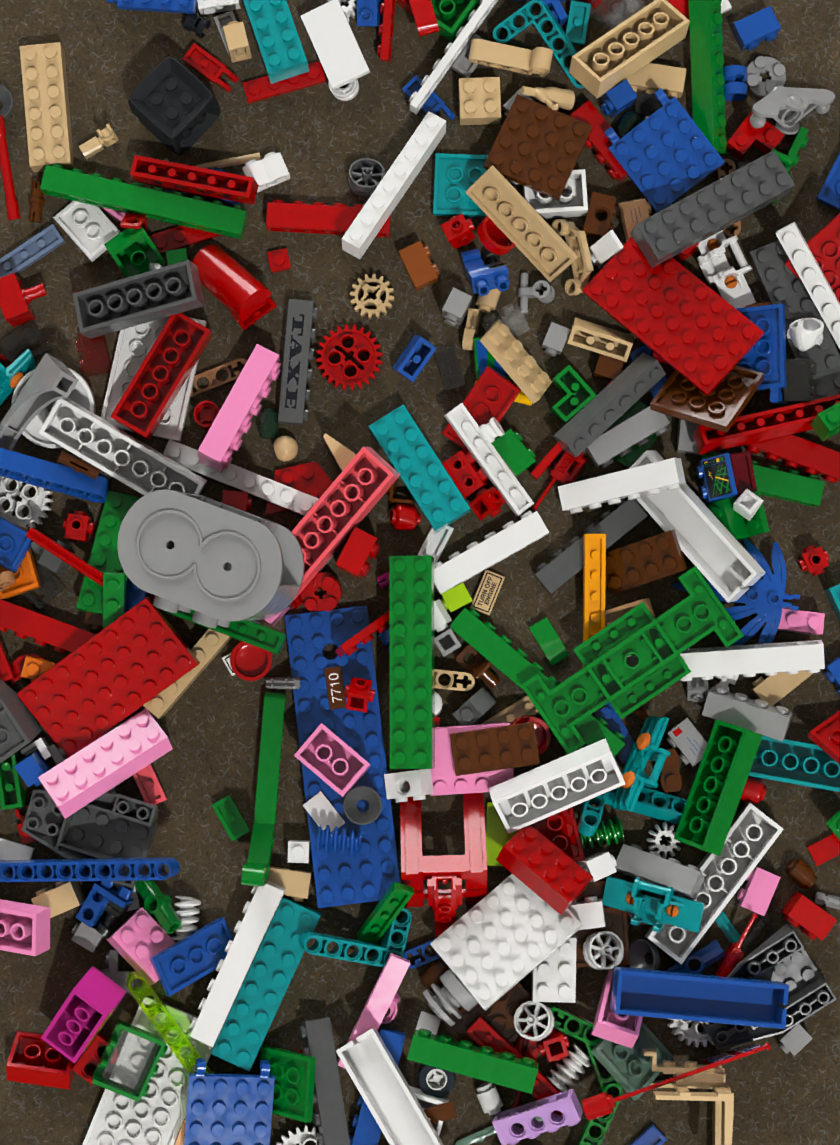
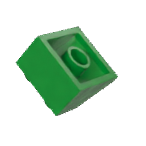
(133, 251)

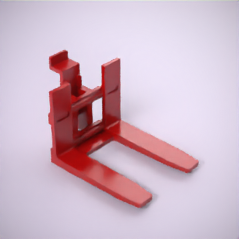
(469, 866)

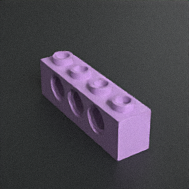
(565, 1102)

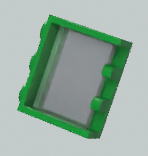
(129, 1061)

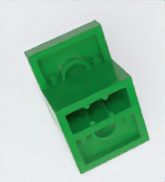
(737, 524)

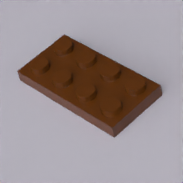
(644, 562)
(494, 748)

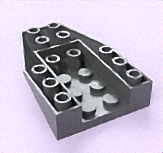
(780, 960)

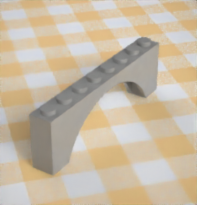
(46, 384)

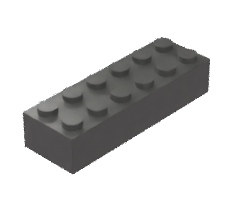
(138, 299)

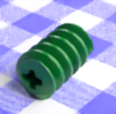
(604, 832)

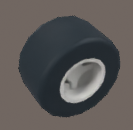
(435, 1084)

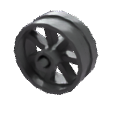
(366, 177)

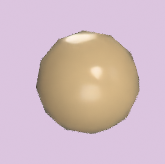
(285, 448)

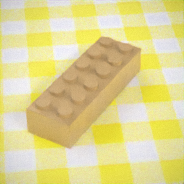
(629, 47)
(46, 106)

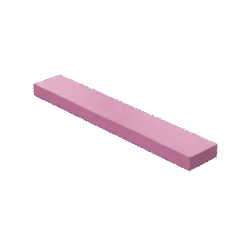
(380, 997)

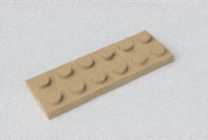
(521, 223)

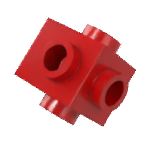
(459, 231)
(487, 503)
(83, 532)
(806, 564)
(359, 694)
(557, 1050)

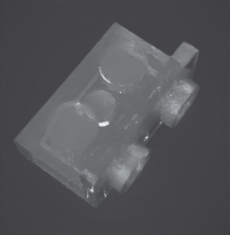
(510, 316)

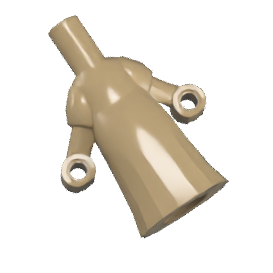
(552, 96)

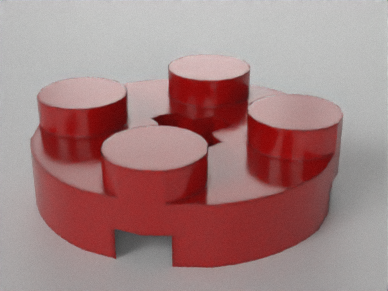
(329, 600)

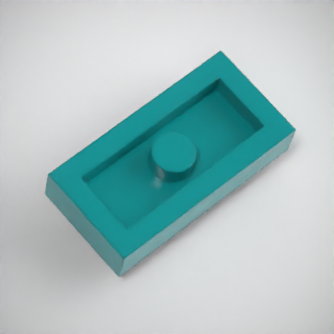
(577, 22)

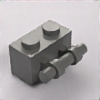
(49, 560)

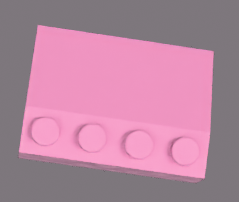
(443, 775)

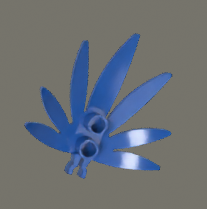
(761, 598)

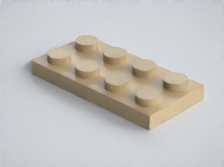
(516, 361)

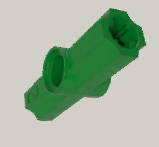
(158, 904)

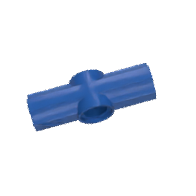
(706, 955)

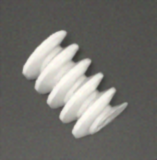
(186, 914)
(569, 1069)

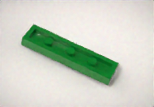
(385, 912)

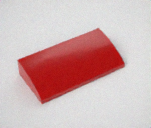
(563, 832)

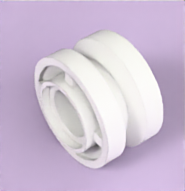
(346, 93)

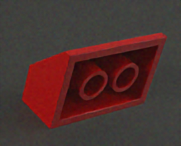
(38, 1062)

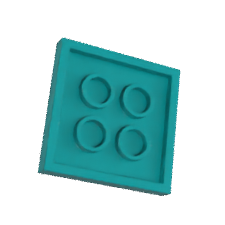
(452, 179)

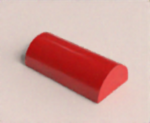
(230, 281)

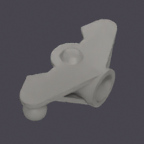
(789, 106)

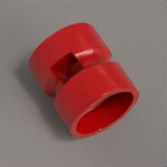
(205, 414)

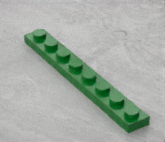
(113, 603)

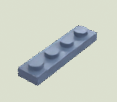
(31, 251)

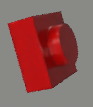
(279, 260)

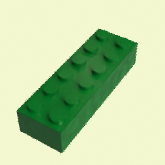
(718, 787)

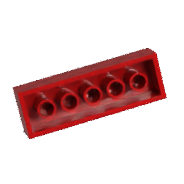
(161, 375)

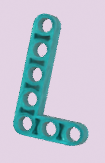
(550, 38)
(645, 807)
(361, 948)

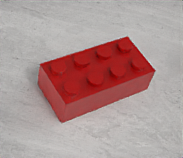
(544, 868)

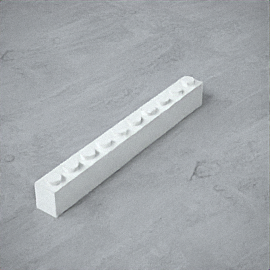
(751, 659)

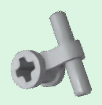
(526, 292)

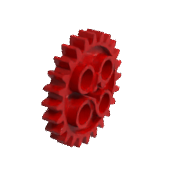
(336, 371)

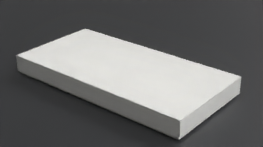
(335, 44)

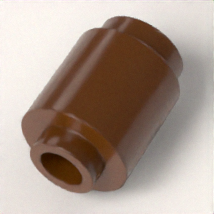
(801, 873)
(433, 974)

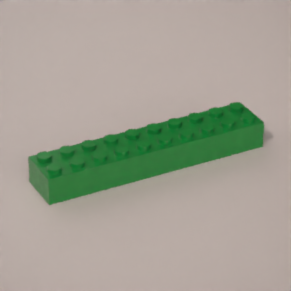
(412, 662)

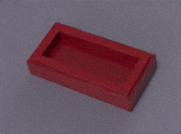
(743, 472)

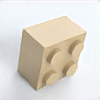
(479, 101)
(60, 899)

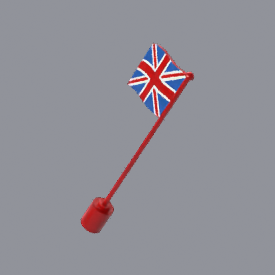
(603, 1104)

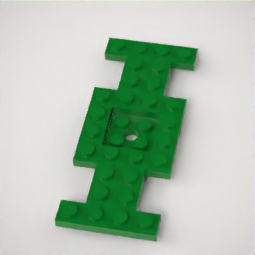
(659, 664)

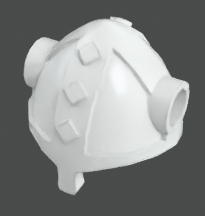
(806, 333)

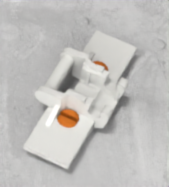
(717, 271)

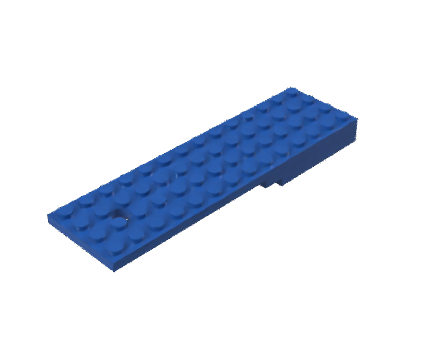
(376, 867)

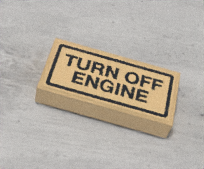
(487, 592)

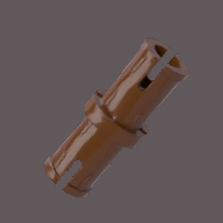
(36, 202)
(79, 465)

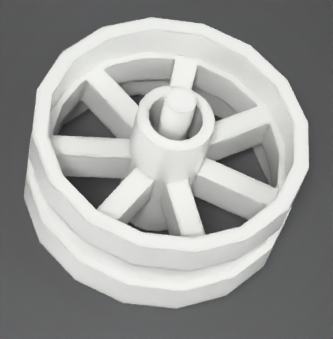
(603, 950)
(533, 1020)

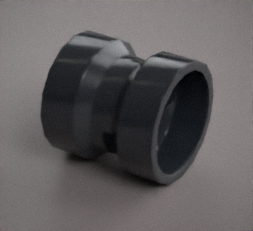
(196, 24)

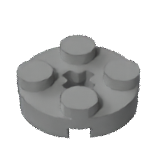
(759, 66)

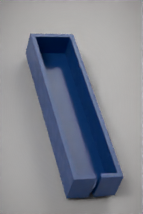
(699, 997)

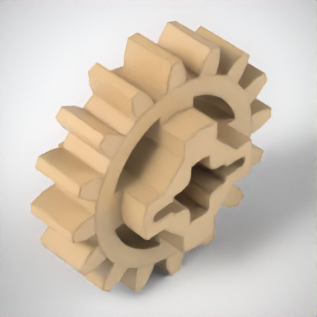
(377, 303)

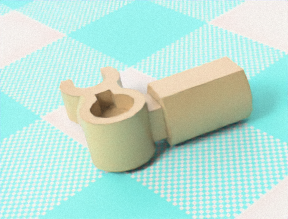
(106, 138)

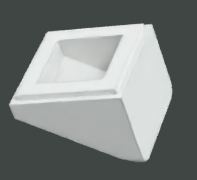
(747, 504)
(429, 1022)

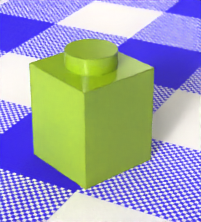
(456, 598)

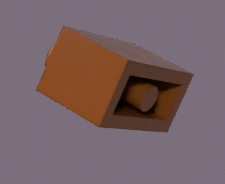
(418, 265)

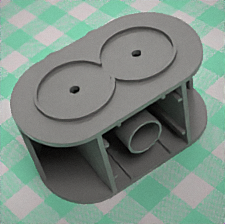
(209, 558)

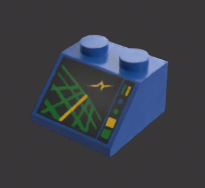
(717, 478)

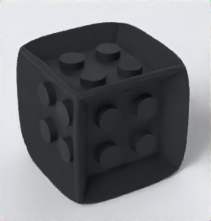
(174, 105)

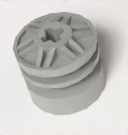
(449, 998)

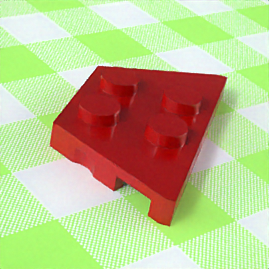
(305, 478)

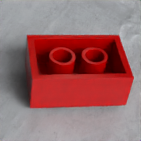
(358, 553)

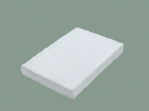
(87, 227)

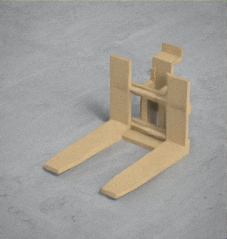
(710, 1079)

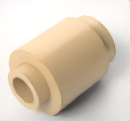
(488, 302)

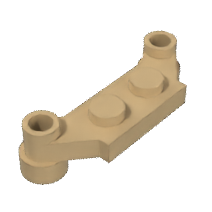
(583, 264)

